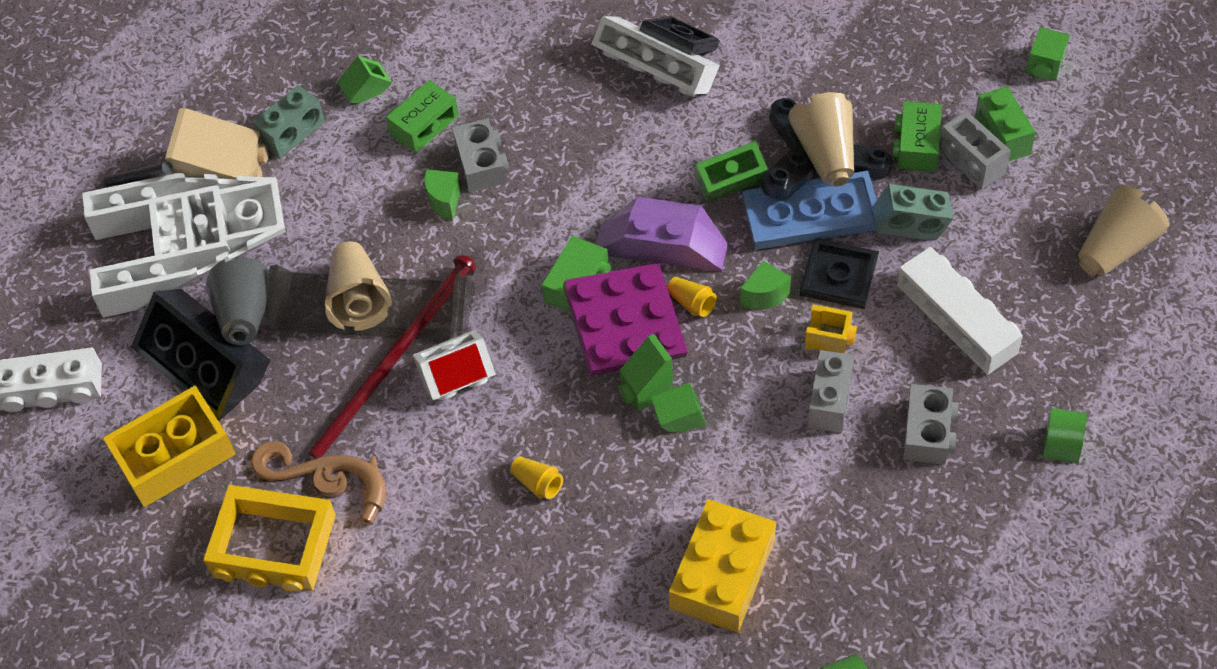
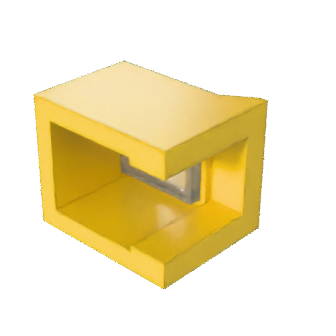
(830, 330)

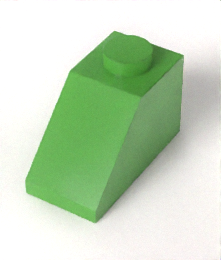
(646, 374)

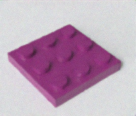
(617, 314)

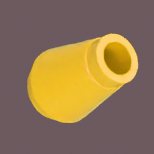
(692, 296)
(537, 477)

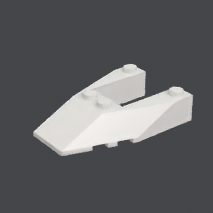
(192, 230)

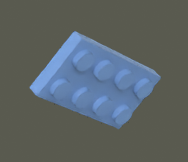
(811, 212)

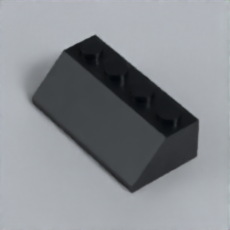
(189, 349)

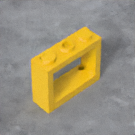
(272, 505)

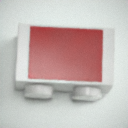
(454, 365)

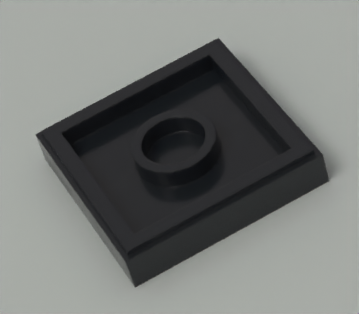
(680, 35)
(839, 273)

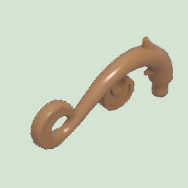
(323, 468)

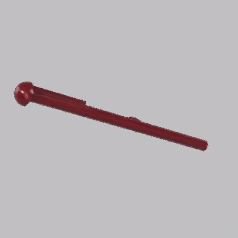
(463, 266)

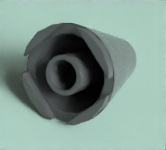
(238, 297)

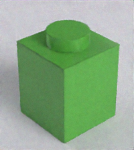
(1047, 53)

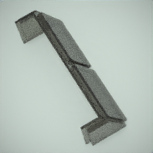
(298, 301)

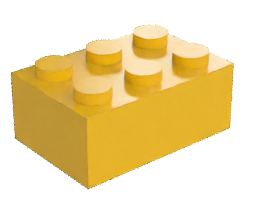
(169, 446)
(722, 565)

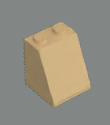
(214, 147)

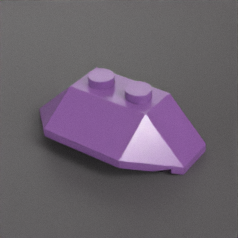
(664, 234)

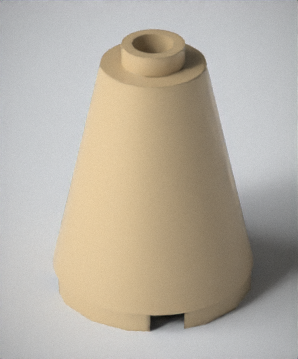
(827, 135)
(1121, 230)
(355, 289)

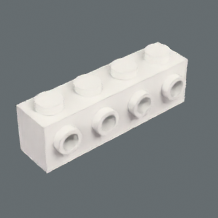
(644, 53)
(959, 310)
(49, 379)

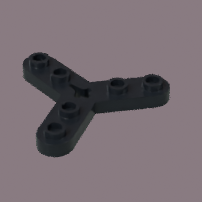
(796, 167)

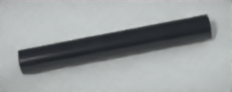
(138, 174)

